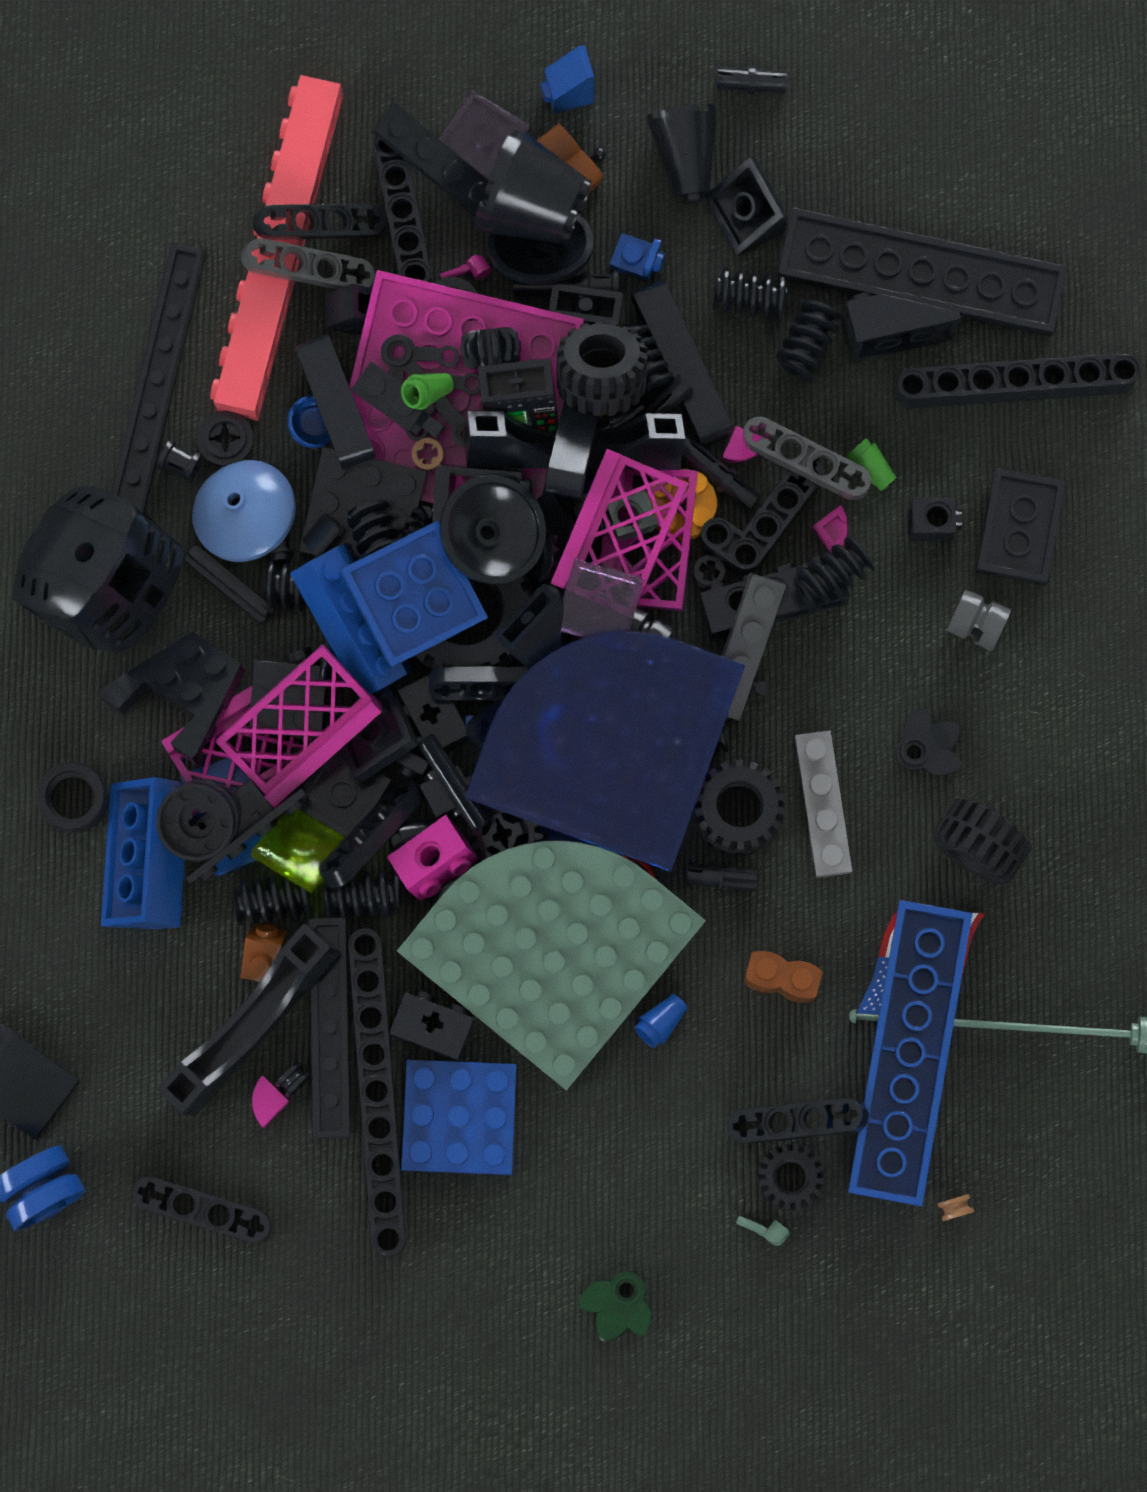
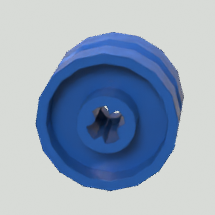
(38, 1189)

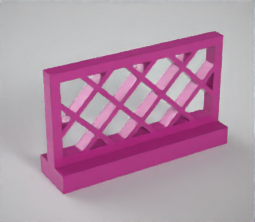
(595, 510)
(615, 563)
(237, 708)
(319, 749)

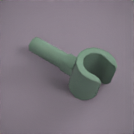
(775, 1234)

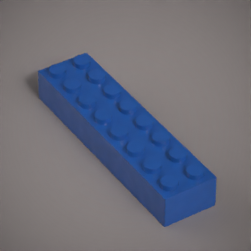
(910, 1052)

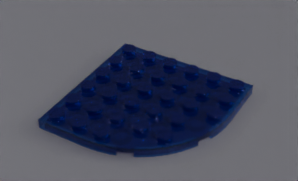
(609, 741)

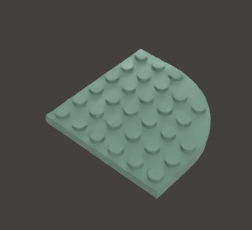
(552, 947)

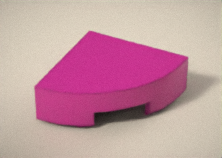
(736, 449)
(832, 528)
(267, 1102)

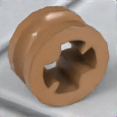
(420, 446)
(955, 1207)

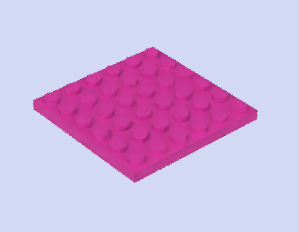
(434, 319)

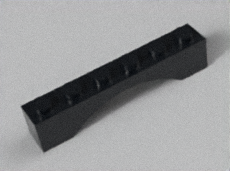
(501, 441)
(216, 1060)

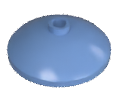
(252, 525)

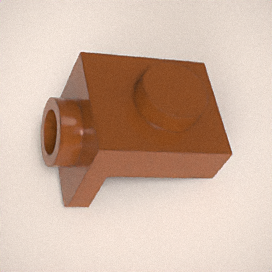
(260, 950)

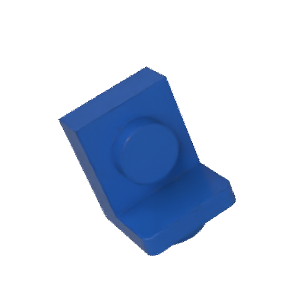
(637, 257)

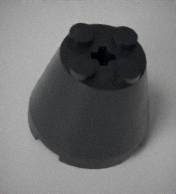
(532, 193)

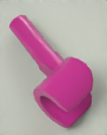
(476, 265)

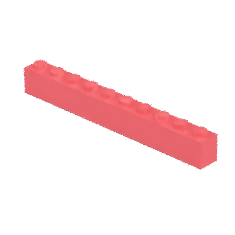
(265, 298)

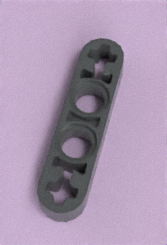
(308, 261)
(809, 453)

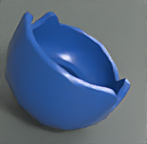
(307, 424)

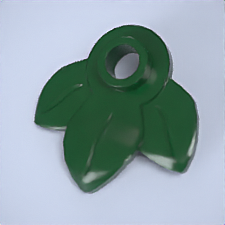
(615, 1311)

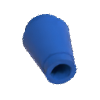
(660, 1021)

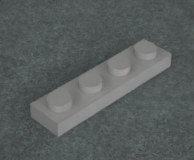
(823, 804)

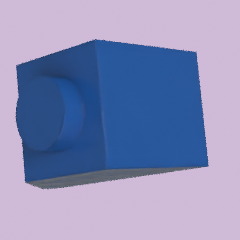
(569, 81)

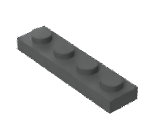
(751, 632)

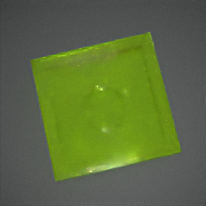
(297, 848)

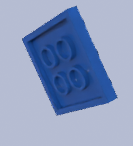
(412, 595)
(459, 1117)

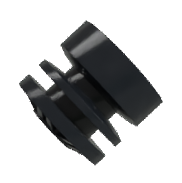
(191, 839)

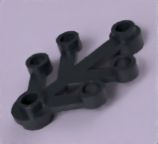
(409, 365)

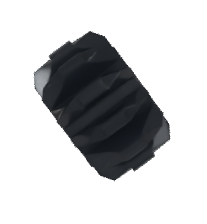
(490, 347)

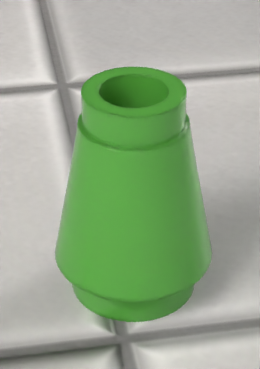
(425, 389)
(871, 459)

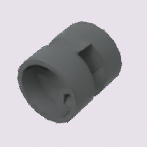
(978, 620)

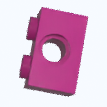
(414, 858)

